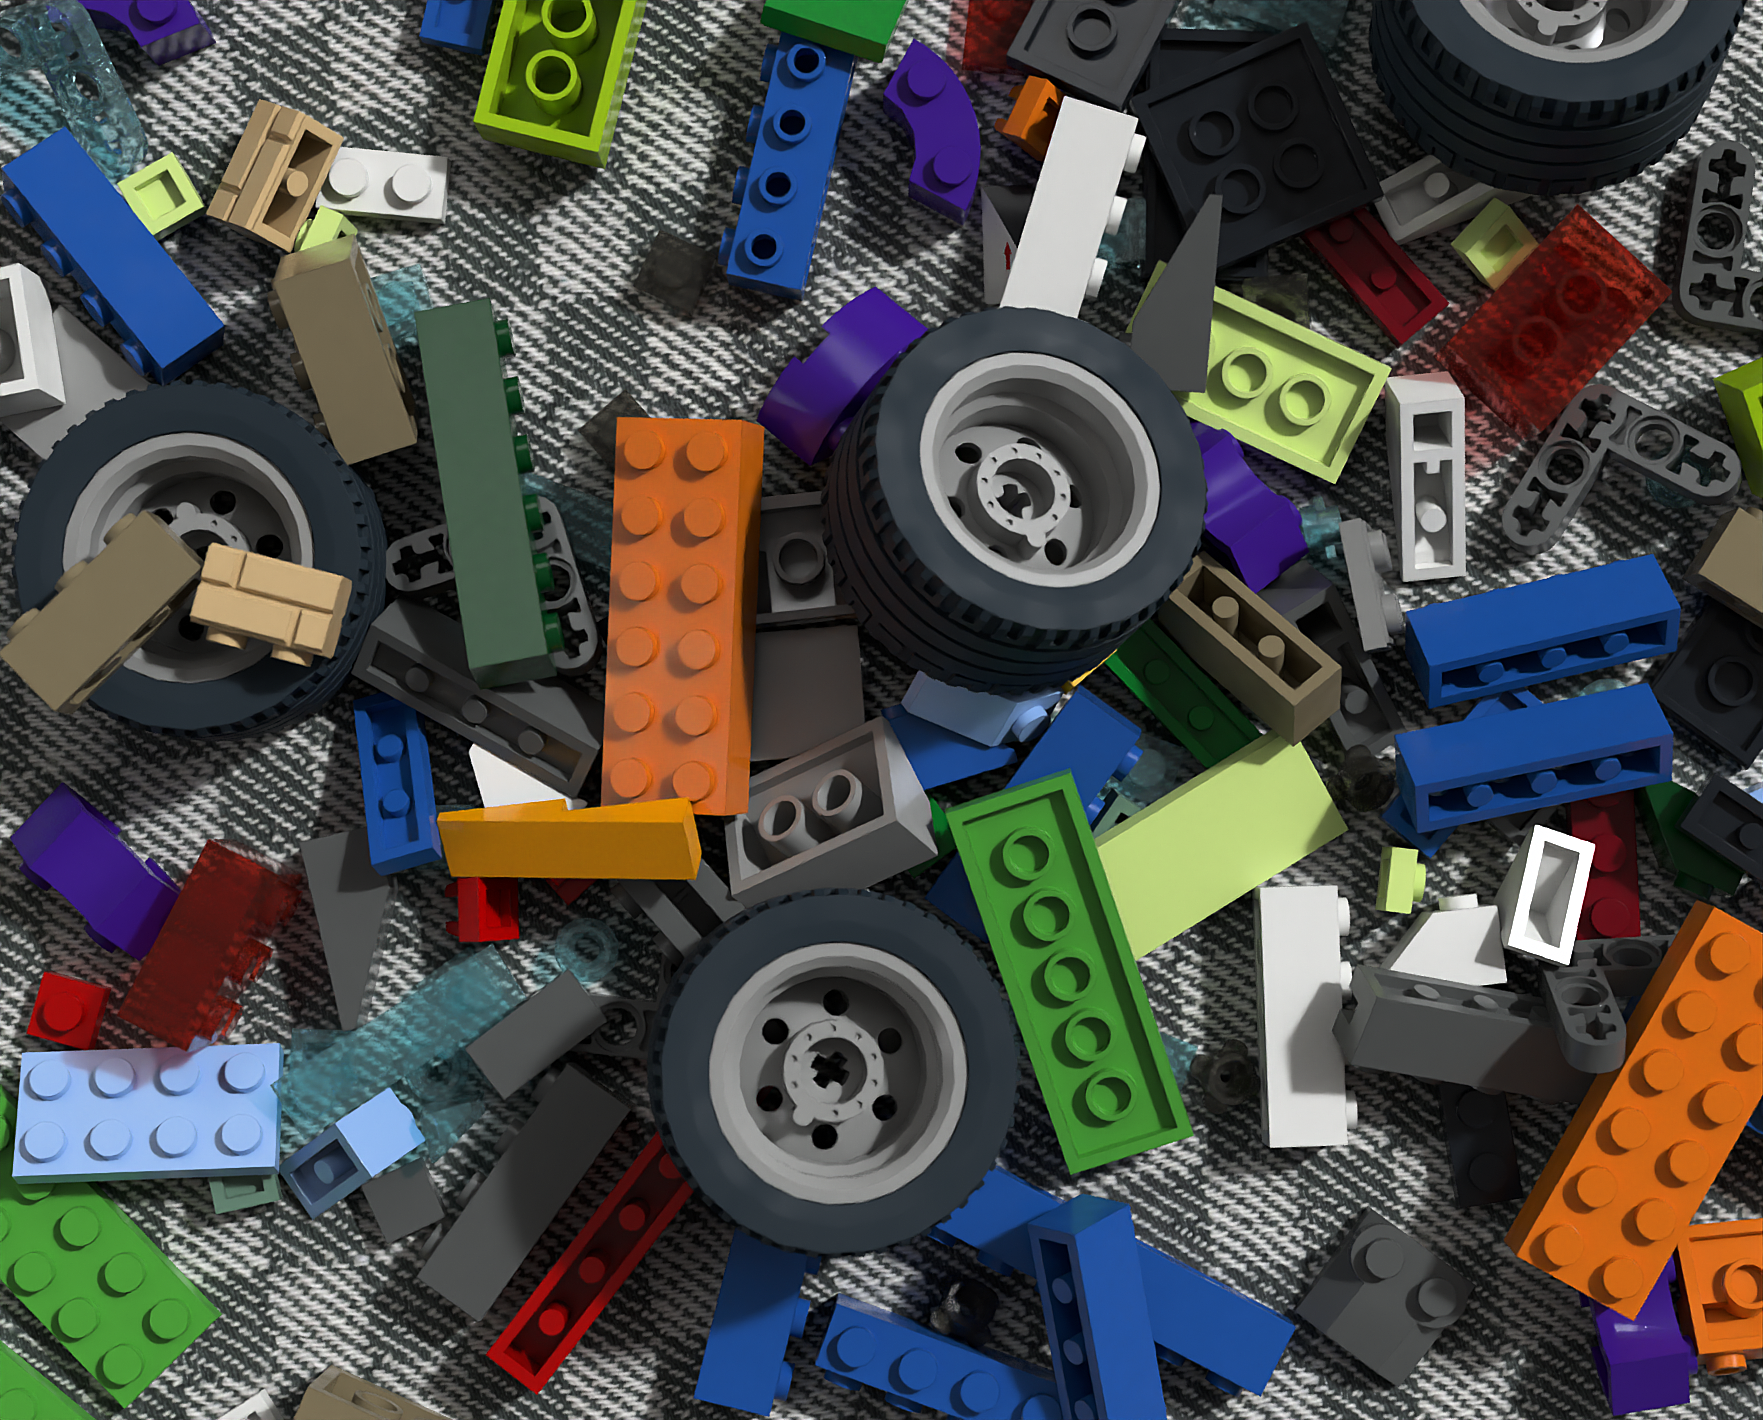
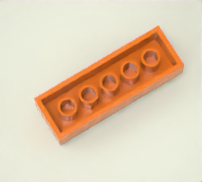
(682, 612)
(1657, 1124)

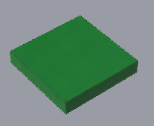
(846, 25)

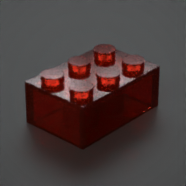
(1552, 323)
(212, 945)

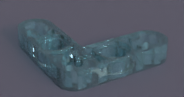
(47, 50)

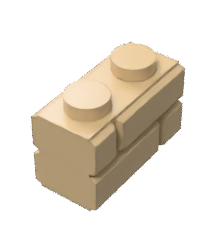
(275, 175)
(270, 602)

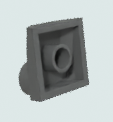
(1384, 1297)

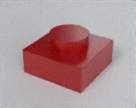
(68, 1010)

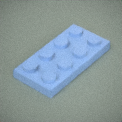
(148, 1114)

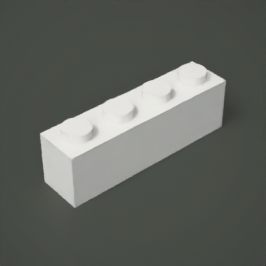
(1073, 209)
(1297, 1005)

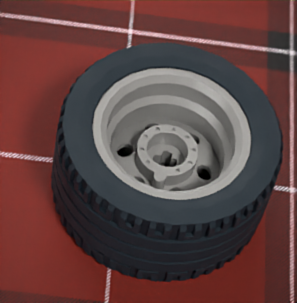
(1549, 88)
(176, 453)
(982, 559)
(947, 1078)

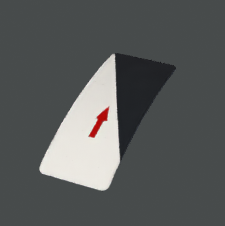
(1003, 222)

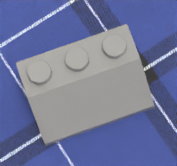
(831, 819)

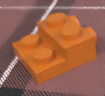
(1722, 1292)

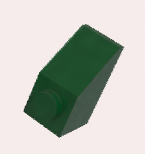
(1695, 867)

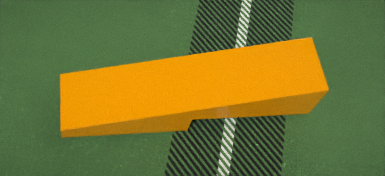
(552, 842)

